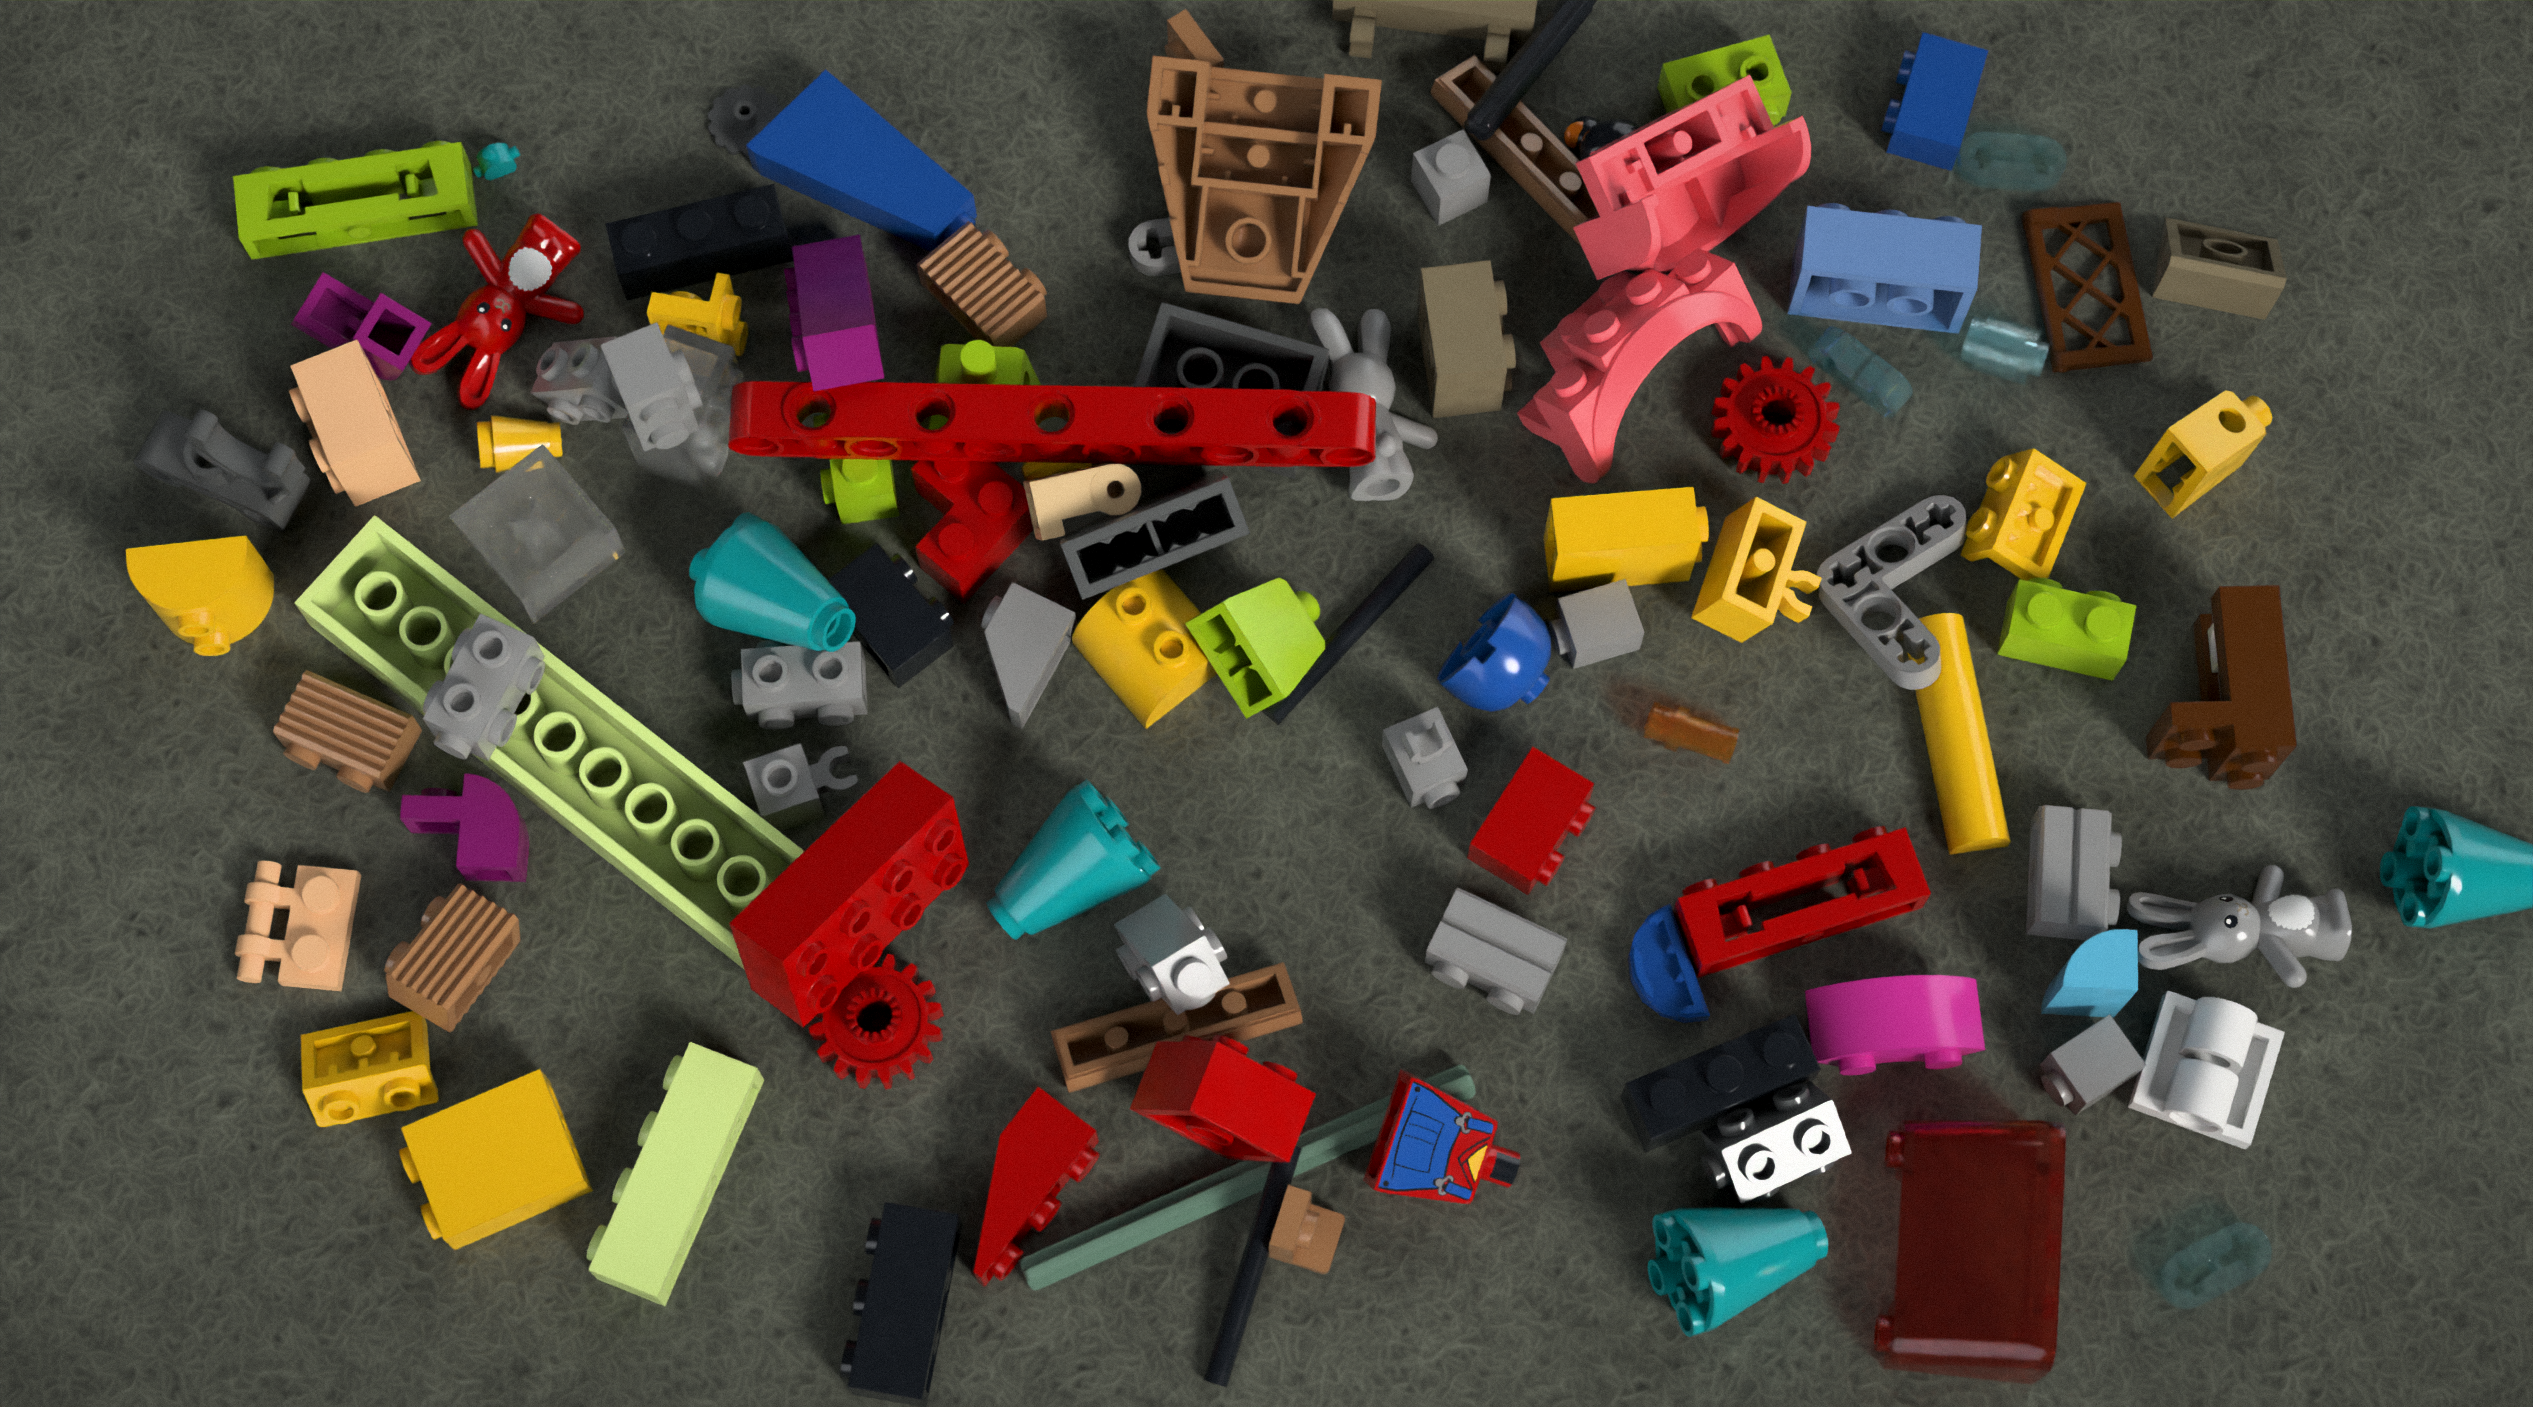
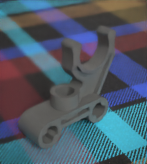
(253, 482)

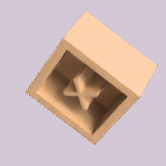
(352, 424)

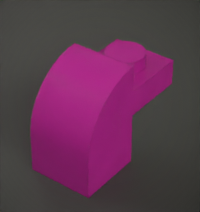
(382, 327)
(489, 826)

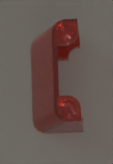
(1976, 1248)

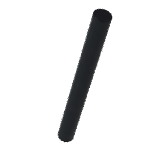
(1355, 626)
(1249, 1272)

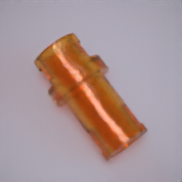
(1690, 732)

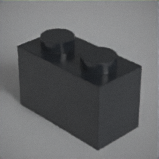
(891, 615)

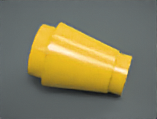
(509, 440)

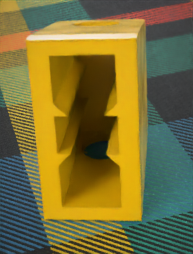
(2216, 441)

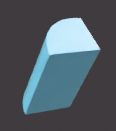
(2096, 977)

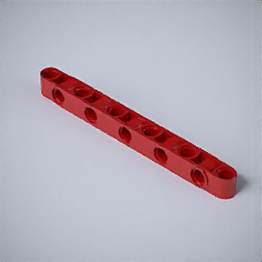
(1101, 424)

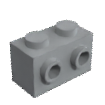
(654, 387)

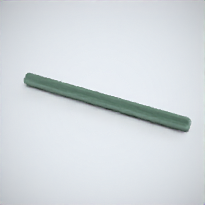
(1216, 1190)

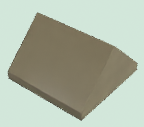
(2219, 269)

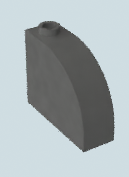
(1154, 533)

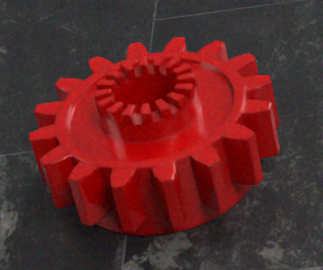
(1770, 447)
(895, 1047)

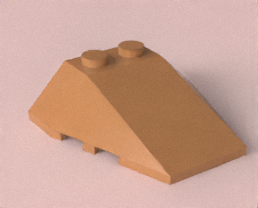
(1256, 171)

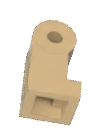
(1081, 491)

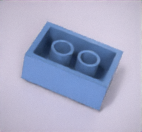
(1884, 268)

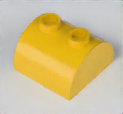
(204, 589)
(1143, 645)

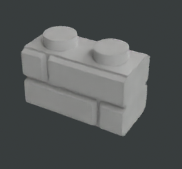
(2071, 873)
(1494, 953)

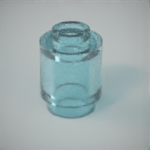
(2004, 349)

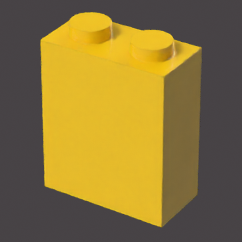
(1623, 536)
(493, 1160)

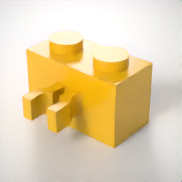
(1753, 572)

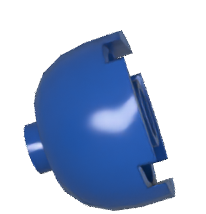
(1501, 658)

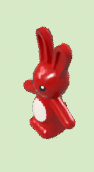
(496, 313)

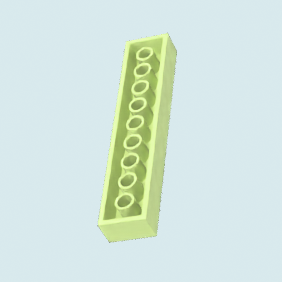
(570, 743)

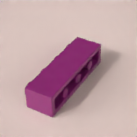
(833, 314)

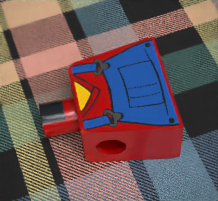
(1436, 1146)

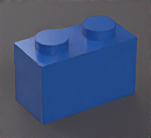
(1935, 102)

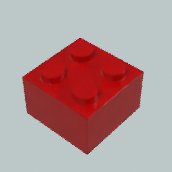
(1224, 1098)

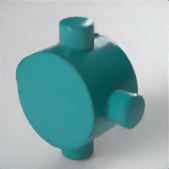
(496, 161)

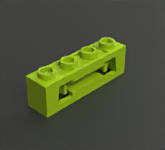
(355, 199)

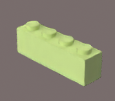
(675, 1173)

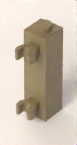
(1489, 20)

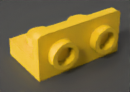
(712, 319)
(2024, 514)
(367, 1069)

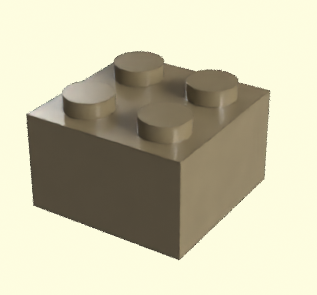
(1464, 338)

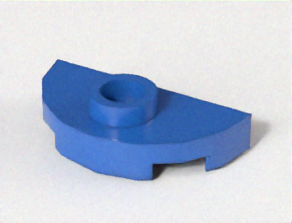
(1663, 970)

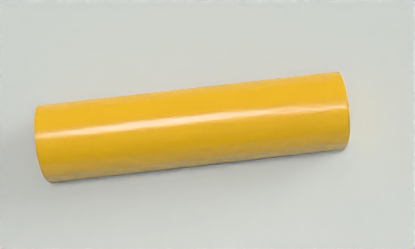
(1960, 744)

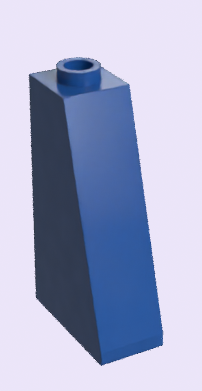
(861, 165)

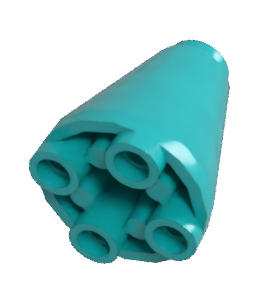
(768, 589)
(1071, 865)
(2455, 870)
(1729, 1259)

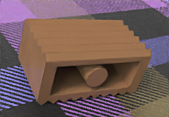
(982, 287)
(346, 732)
(452, 956)

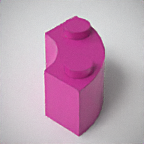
(1895, 1021)

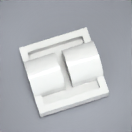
(2207, 1067)

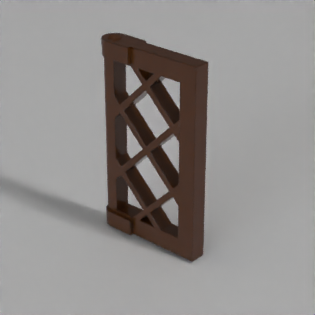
(2119, 257)

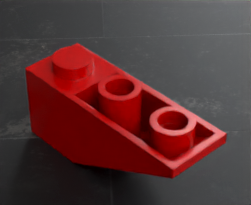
(1031, 1166)

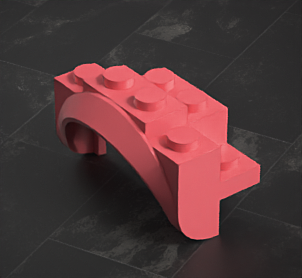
(1687, 180)
(1618, 339)

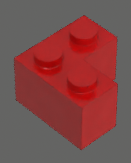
(980, 525)

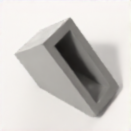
(1025, 646)

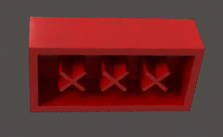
(851, 894)

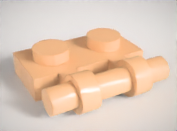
(317, 926)

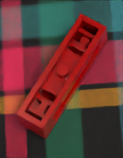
(1892, 870)

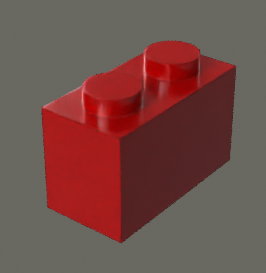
(1532, 821)

